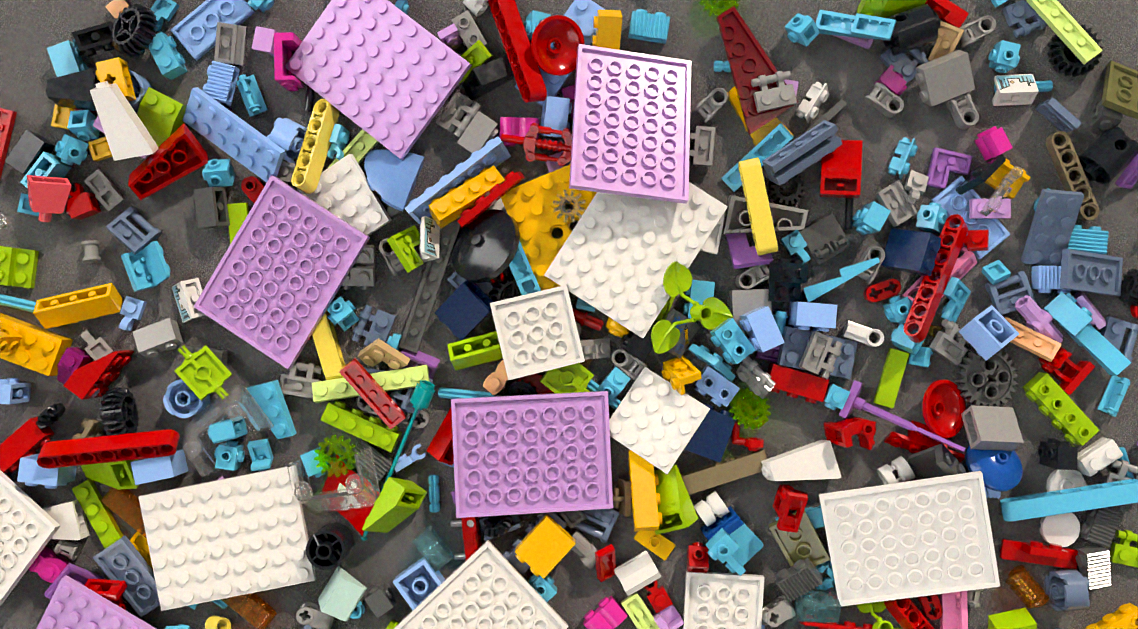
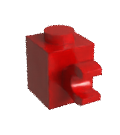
(81, 204)

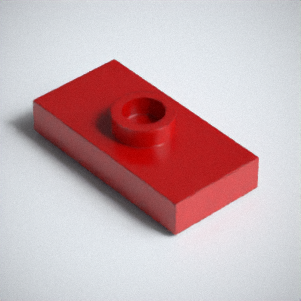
(605, 563)

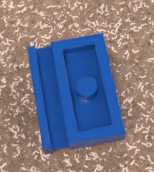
(728, 522)

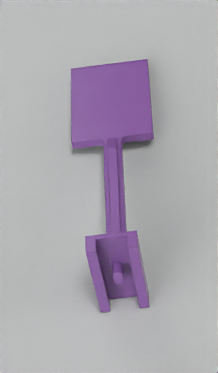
(855, 401)

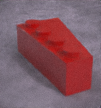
(173, 160)

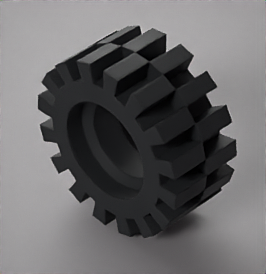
(795, 196)
(1129, 288)

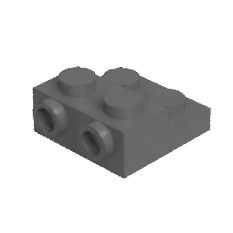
(363, 271)

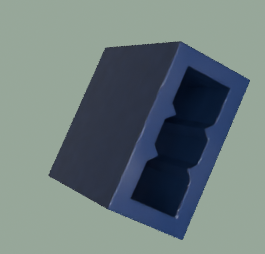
(911, 251)
(464, 309)
(712, 434)

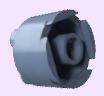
(1067, 590)

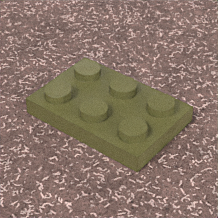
(1121, 89)
(802, 544)

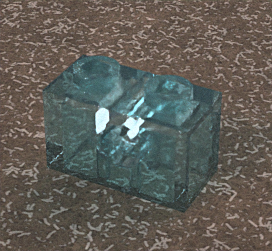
(432, 548)
(818, 607)

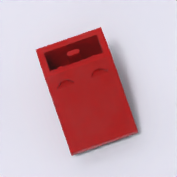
(842, 171)
(94, 378)

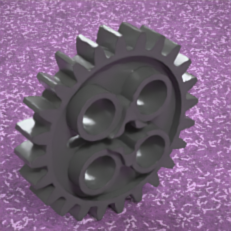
(986, 378)

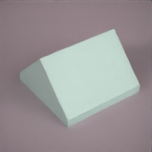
(341, 595)

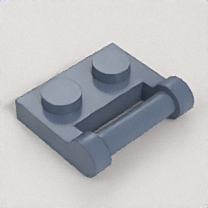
(129, 234)
(1005, 302)
(1115, 331)
(603, 517)

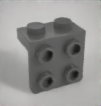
(936, 462)

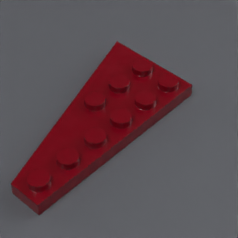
(746, 63)

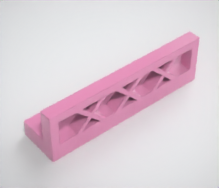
(961, 268)
(954, 610)

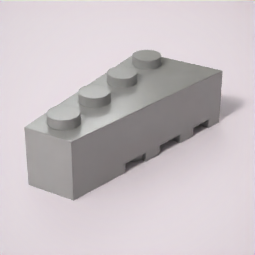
(783, 217)

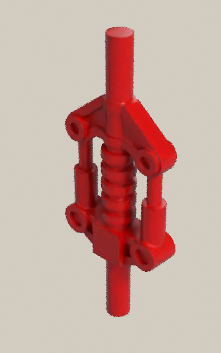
(530, 142)

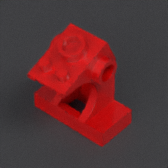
(1071, 374)
(842, 431)
(789, 499)
(108, 589)

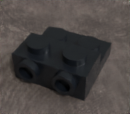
(786, 280)

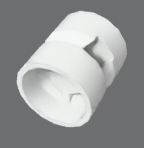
(901, 469)
(711, 508)

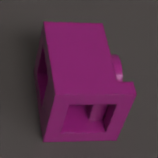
(892, 80)

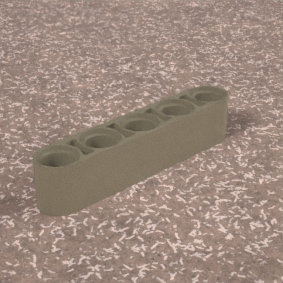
(1073, 165)
(723, 471)

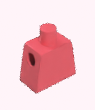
(47, 195)

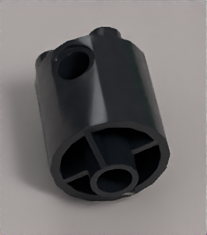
(913, 29)
(1108, 156)
(329, 546)

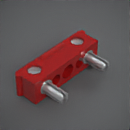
(471, 536)

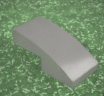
(104, 189)

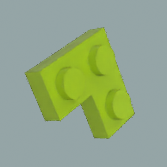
(403, 246)

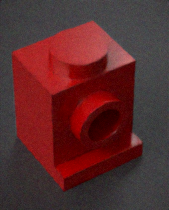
(694, 563)

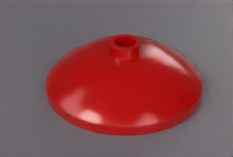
(565, 37)
(943, 408)

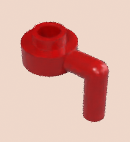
(752, 443)

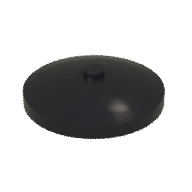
(486, 246)

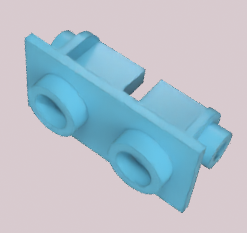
(251, 95)
(906, 150)
(1113, 395)

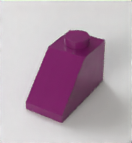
(71, 360)

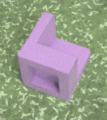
(264, 40)
(668, 618)

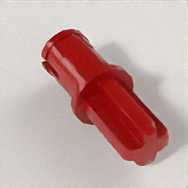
(588, 320)

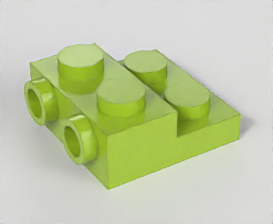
(18, 267)

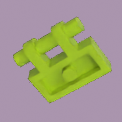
(1122, 552)

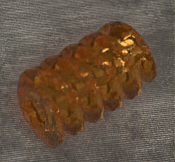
(1026, 587)

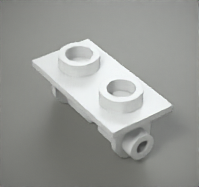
(811, 108)

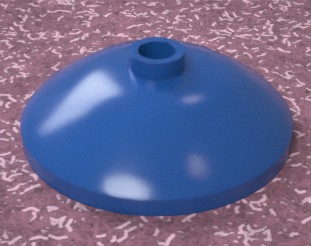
(1000, 468)

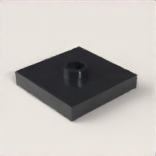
(981, 174)

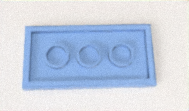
(199, 28)
(959, 204)

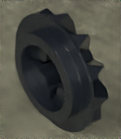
(514, 388)
(50, 415)
(500, 528)

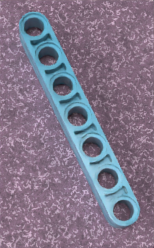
(1070, 500)

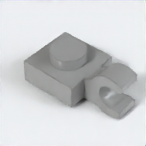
(916, 185)
(97, 347)

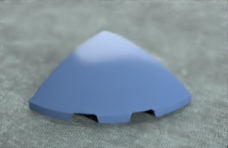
(392, 176)

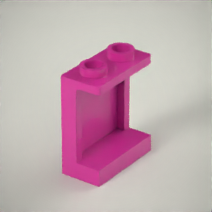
(283, 46)

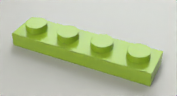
(97, 512)

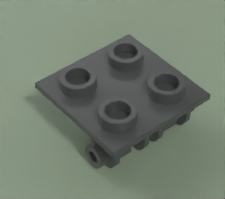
(825, 239)

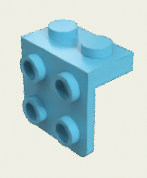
(147, 267)
(749, 546)

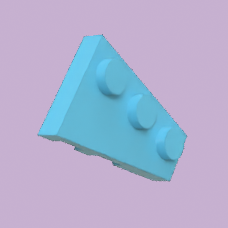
(272, 402)

